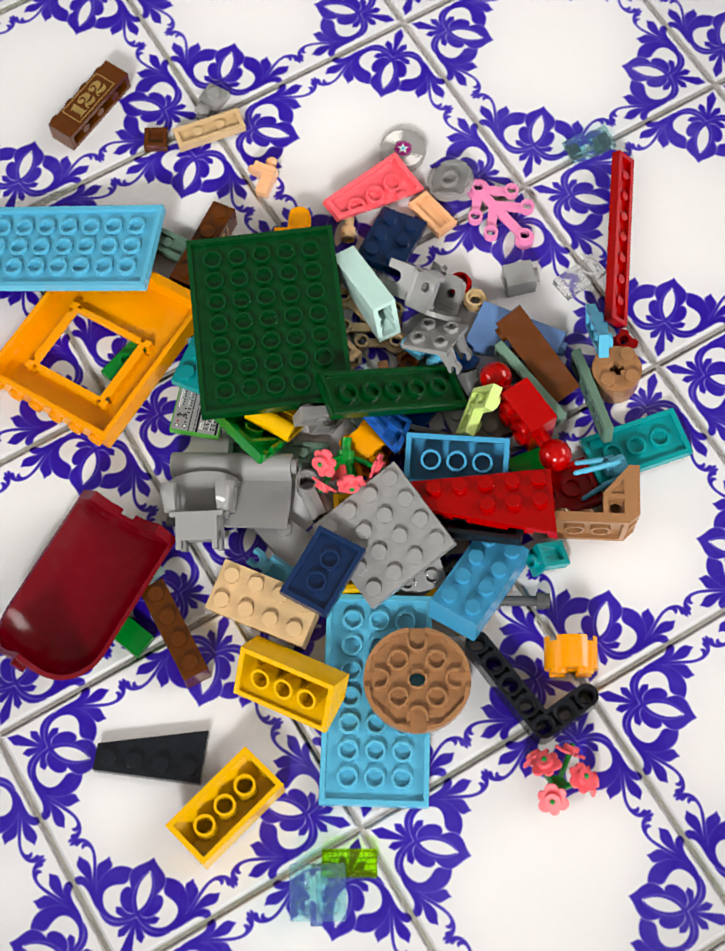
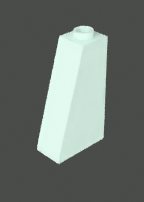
(368, 294)

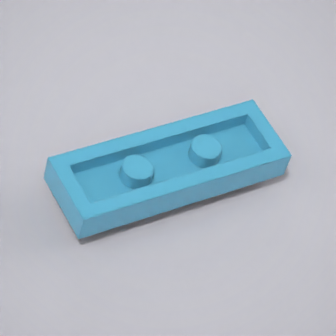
(598, 330)

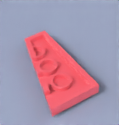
(375, 188)

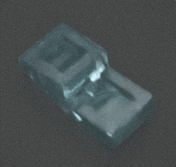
(588, 146)

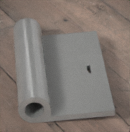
(263, 489)

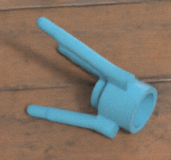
(612, 466)

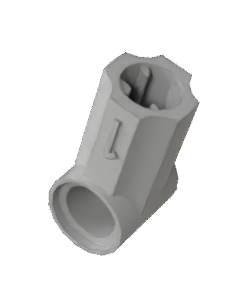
(314, 501)

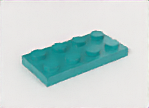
(643, 442)

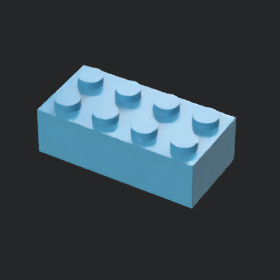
(454, 456)
(477, 586)

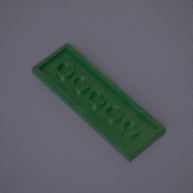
(390, 391)

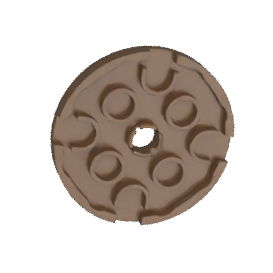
(417, 707)

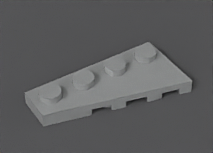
(285, 543)

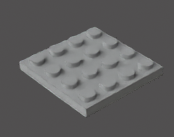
(395, 530)

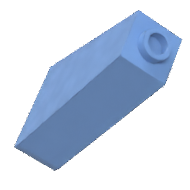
(483, 337)

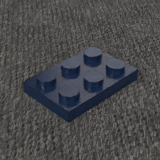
(390, 237)
(322, 572)

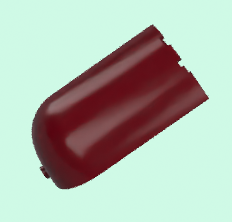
(82, 589)

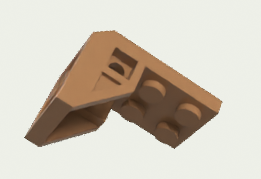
(613, 519)

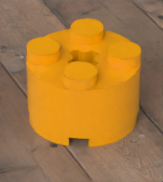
(367, 446)
(570, 655)

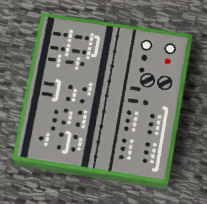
(188, 418)

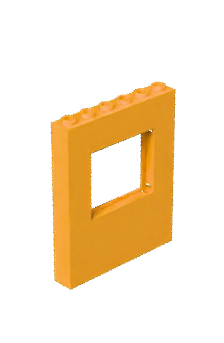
(151, 319)

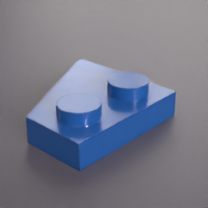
(390, 429)

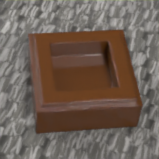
(156, 139)

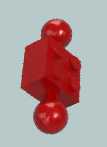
(527, 416)

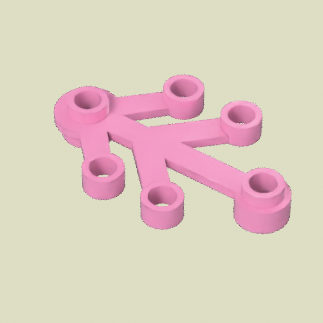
(500, 209)

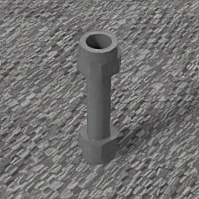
(541, 601)

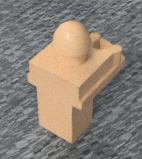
(267, 173)

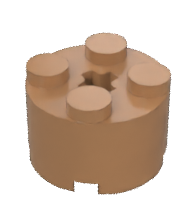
(617, 374)

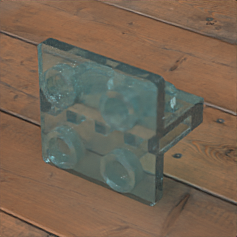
(317, 892)

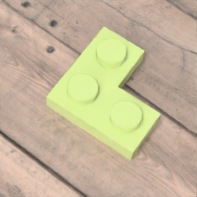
(482, 400)

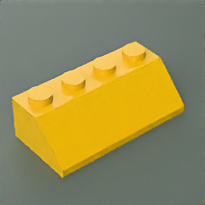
(290, 683)
(225, 807)

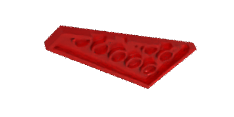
(495, 500)

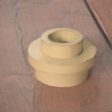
(474, 294)

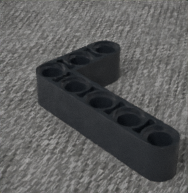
(524, 695)

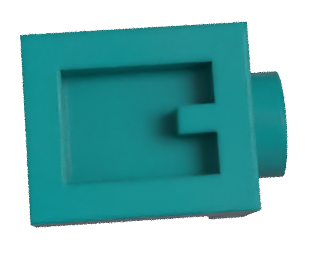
(547, 557)

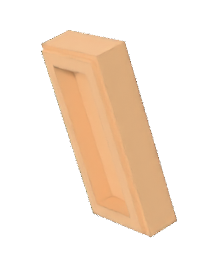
(432, 212)

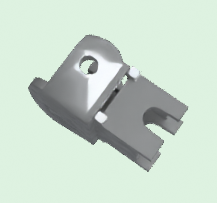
(427, 290)
(199, 506)

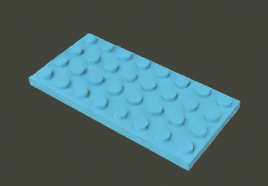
(79, 247)
(360, 754)

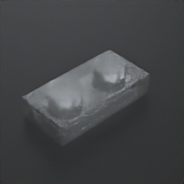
(579, 277)

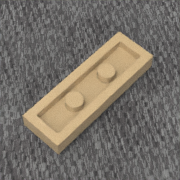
(209, 129)

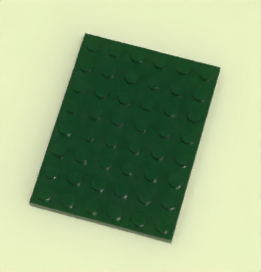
(265, 319)

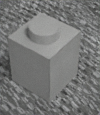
(519, 278)

